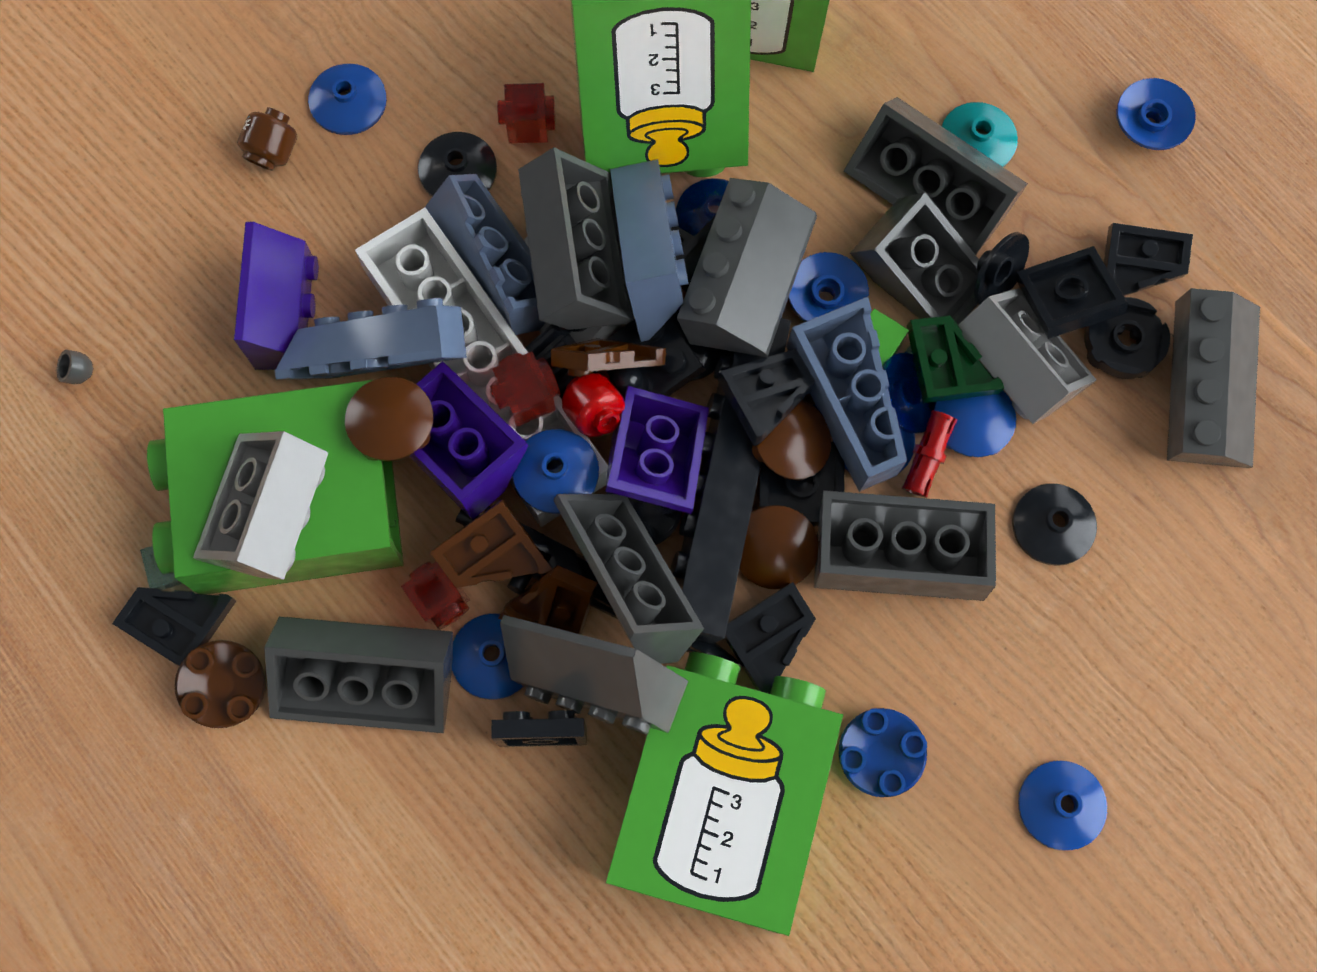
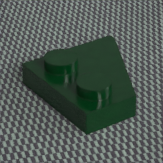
(947, 362)

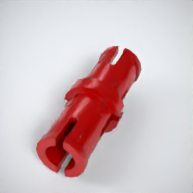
(929, 454)

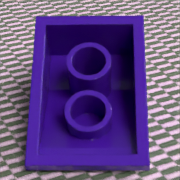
(657, 450)

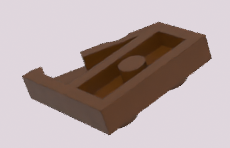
(605, 355)
(490, 550)
(555, 600)

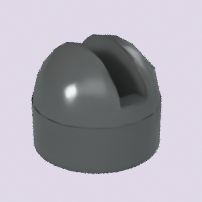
(74, 367)

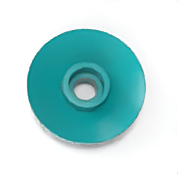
(1001, 132)

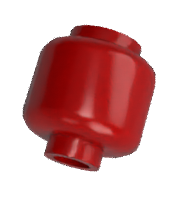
(593, 404)

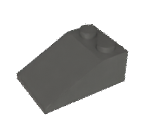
(920, 260)

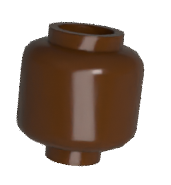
(267, 139)

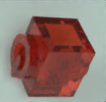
(527, 113)
(524, 387)
(435, 595)

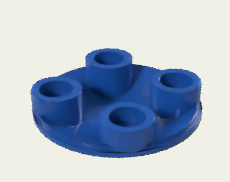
(982, 424)
(882, 752)

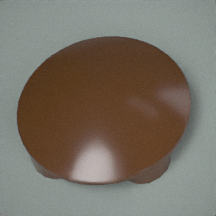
(389, 419)
(797, 445)
(778, 547)
(220, 684)

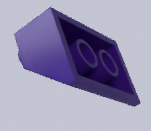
(273, 293)
(469, 445)

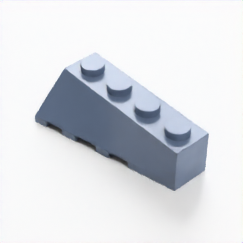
(649, 244)
(488, 248)
(375, 342)
(852, 391)

